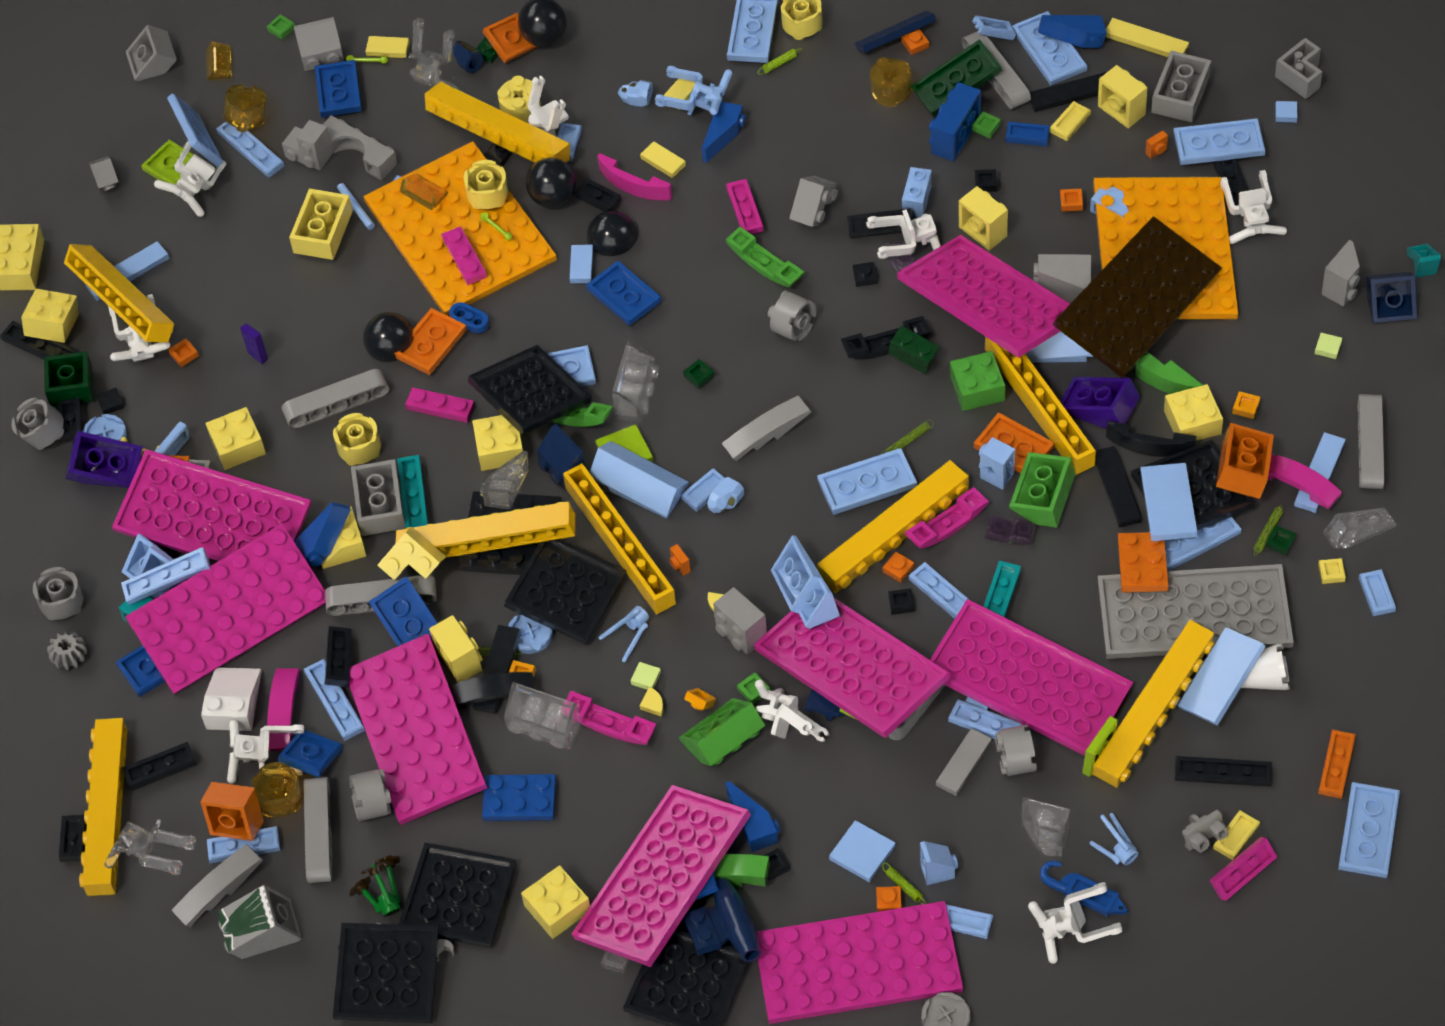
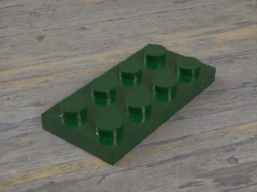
(970, 67)

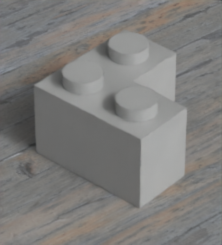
(1299, 68)
(309, 145)
(811, 199)

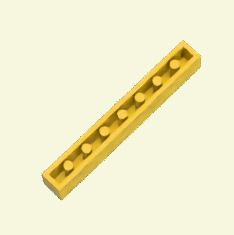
(494, 124)
(119, 293)
(1044, 407)
(889, 528)
(500, 529)
(619, 539)
(1153, 704)
(104, 806)

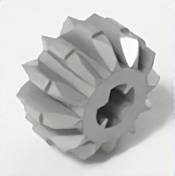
(67, 650)

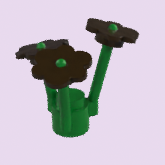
(388, 902)

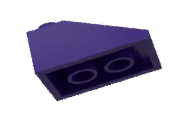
(1100, 399)
(102, 461)

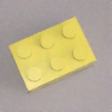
(321, 224)
(20, 256)

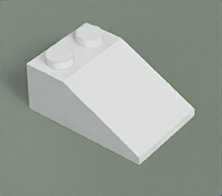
(231, 697)

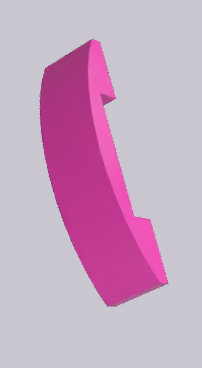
(654, 189)
(1305, 479)
(949, 521)
(281, 705)
(612, 723)

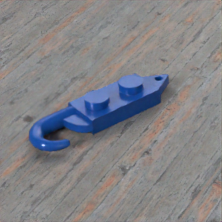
(1104, 903)

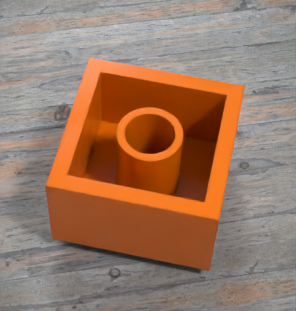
(232, 811)

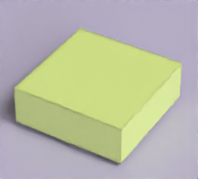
(1328, 345)
(645, 676)

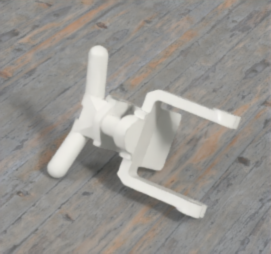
(548, 116)
(193, 178)
(1253, 208)
(913, 231)
(138, 346)
(784, 711)
(254, 747)
(1069, 919)

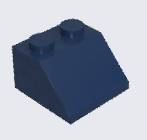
(1392, 297)
(558, 455)

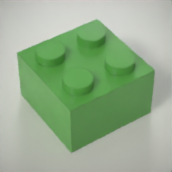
(977, 381)

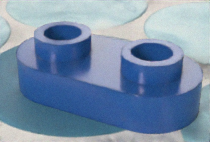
(470, 317)

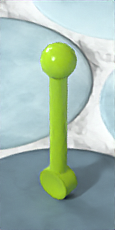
(383, 59)
(485, 217)

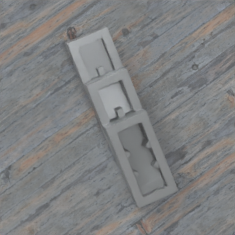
(765, 427)
(215, 885)

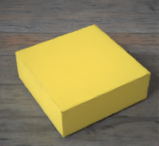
(1331, 571)

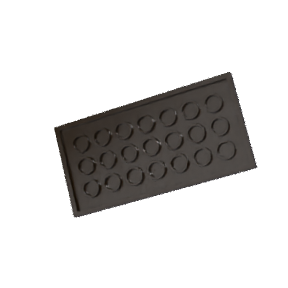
(1137, 297)

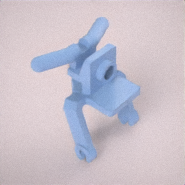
(702, 95)

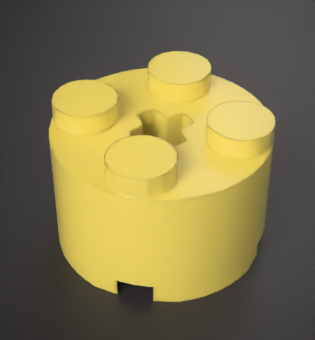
(801, 17)
(514, 97)
(486, 185)
(357, 439)

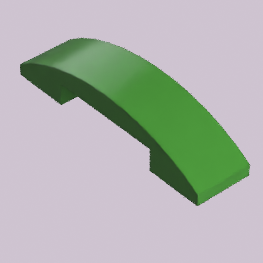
(761, 260)
(585, 417)

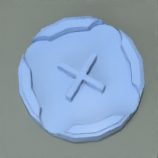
(106, 426)
(533, 635)

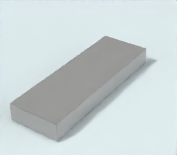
(963, 762)

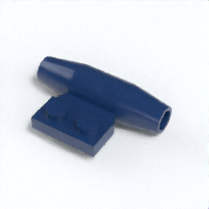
(729, 921)

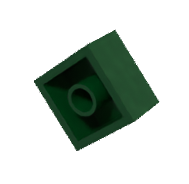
(68, 378)

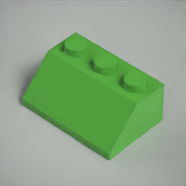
(1043, 488)
(723, 731)

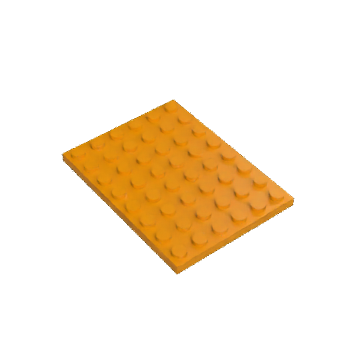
(1188, 207)
(418, 233)

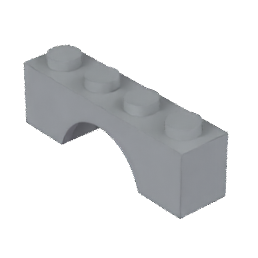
(377, 158)

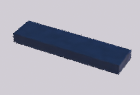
(895, 31)

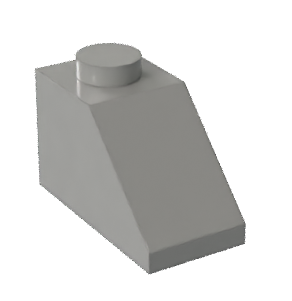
(104, 173)

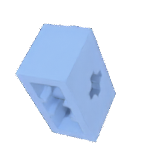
(917, 191)
(997, 463)

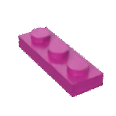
(744, 206)
(464, 255)
(440, 405)
(1243, 868)

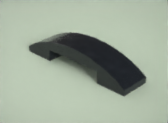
(878, 344)
(1147, 444)
(488, 687)

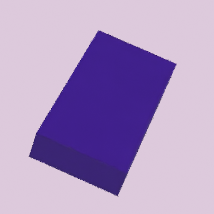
(254, 343)

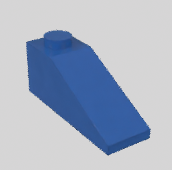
(1078, 30)
(723, 129)
(321, 535)
(759, 829)

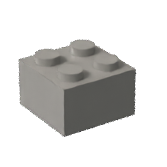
(739, 620)

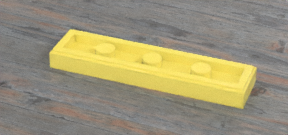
(1144, 38)

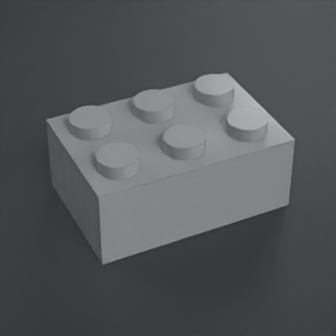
(1181, 86)
(378, 497)

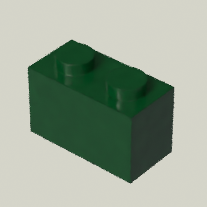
(913, 350)

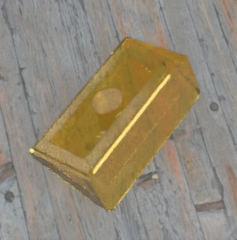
(218, 61)
(422, 191)

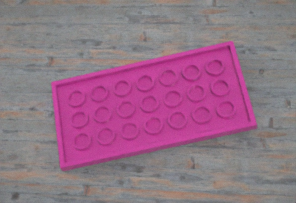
(986, 295)
(201, 507)
(227, 609)
(854, 666)
(1029, 677)
(415, 729)
(661, 875)
(857, 962)

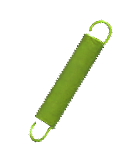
(777, 62)
(904, 884)

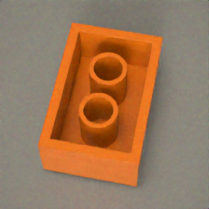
(1245, 460)

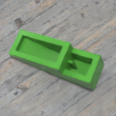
(1167, 377)
(743, 869)

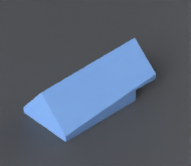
(1058, 349)
(637, 479)
(144, 557)
(803, 585)

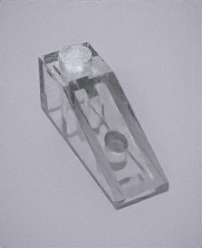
(505, 482)
(1357, 526)

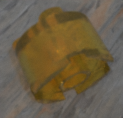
(890, 81)
(244, 107)
(277, 789)

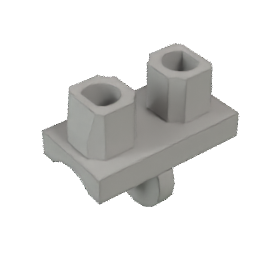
(1202, 829)

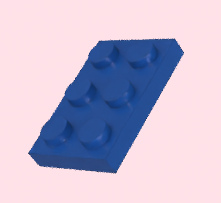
(338, 88)
(623, 293)
(403, 612)
(519, 797)

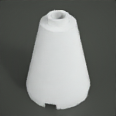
(1269, 671)

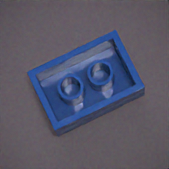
(954, 121)

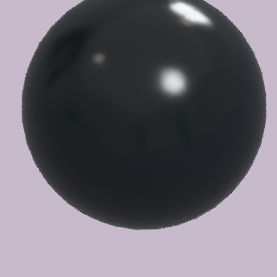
(542, 22)
(550, 182)
(611, 233)
(387, 335)

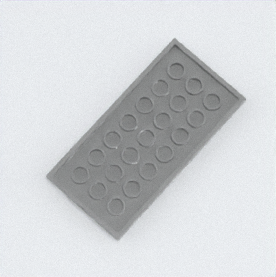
(1239, 598)

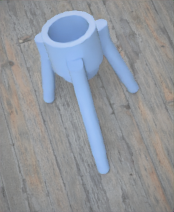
(635, 619)
(1124, 850)

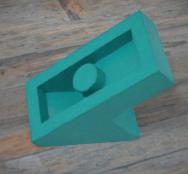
(1425, 259)

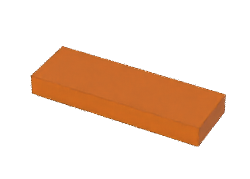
(1336, 764)

